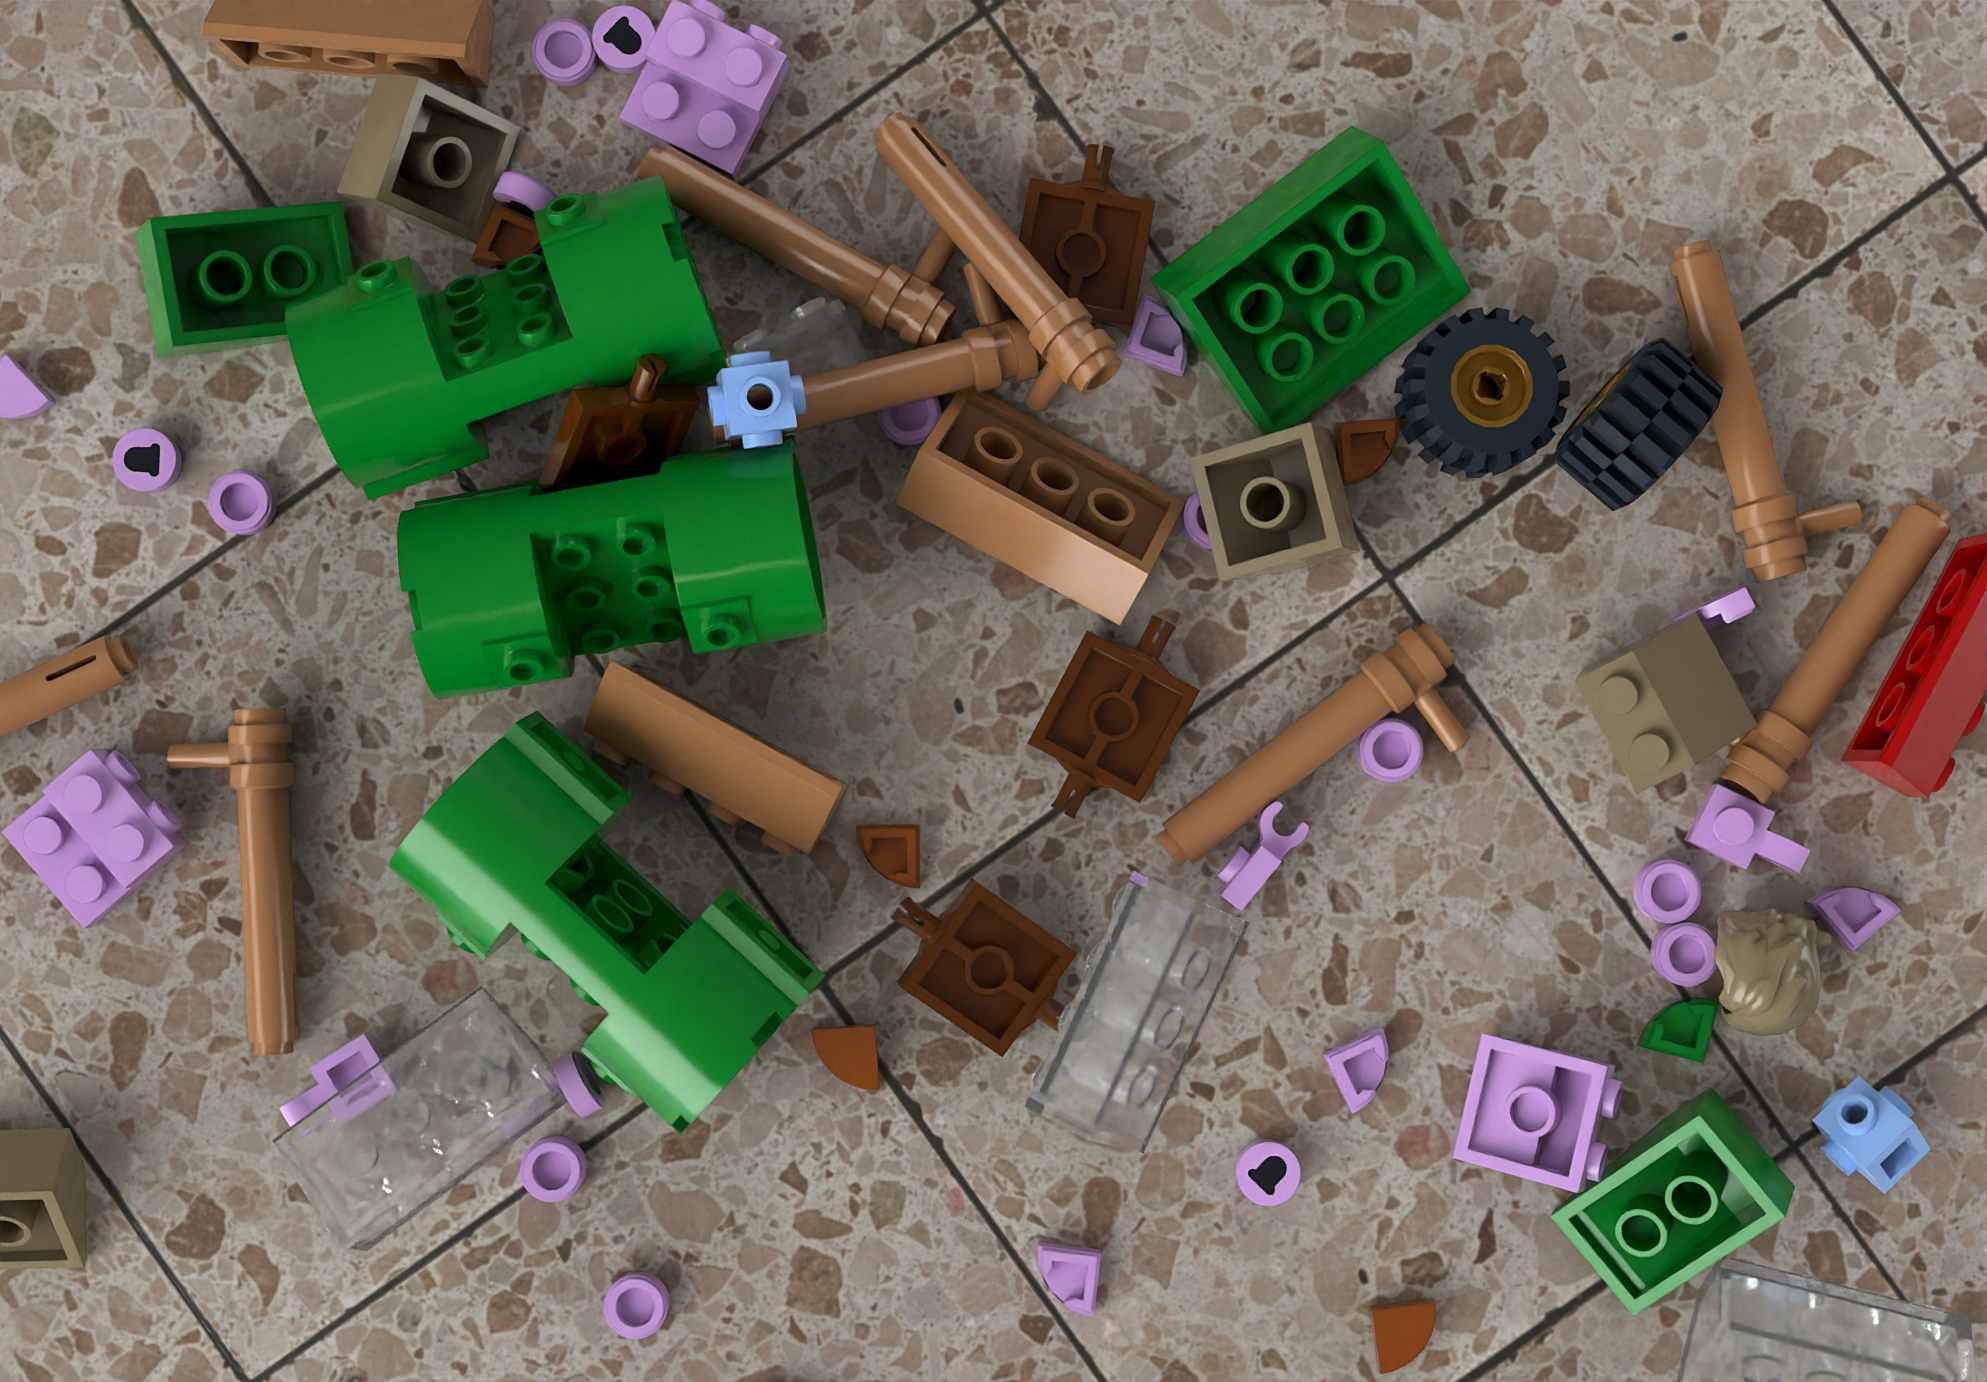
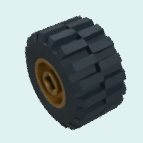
(1481, 393)
(1638, 424)

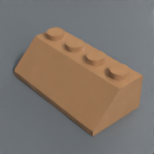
(358, 38)
(1040, 502)
(712, 757)

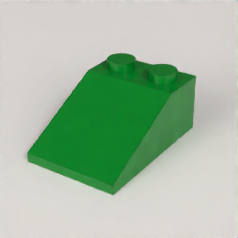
(229, 274)
(1676, 1202)

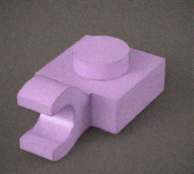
(1737, 830)
(1248, 871)
(332, 1075)

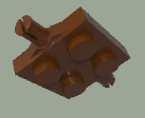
(1090, 239)
(620, 430)
(1113, 716)
(985, 966)

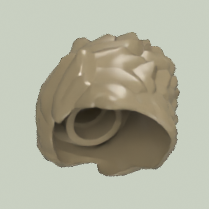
(1768, 969)

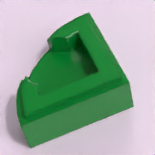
(1681, 1029)

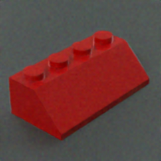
(1932, 684)

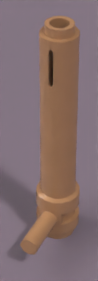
(882, 293)
(1057, 324)
(977, 360)
(1763, 509)
(64, 682)
(1383, 685)
(1784, 729)
(262, 778)

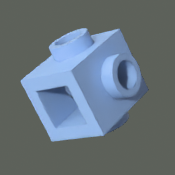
(739, 419)
(1870, 1133)

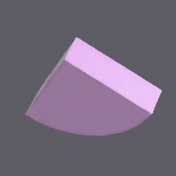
(1156, 338)
(20, 392)
(1724, 607)
(1852, 913)
(1359, 1067)
(1071, 1274)

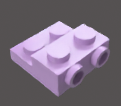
(706, 85)
(96, 835)
(1537, 1113)

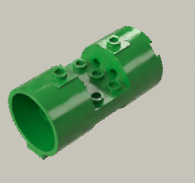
(414, 371)
(529, 579)
(526, 853)

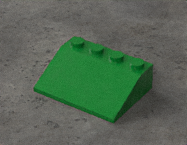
(1312, 282)

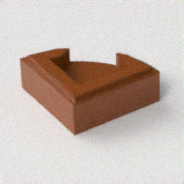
(506, 238)
(1364, 447)
(892, 851)
(850, 1053)
(1401, 1331)

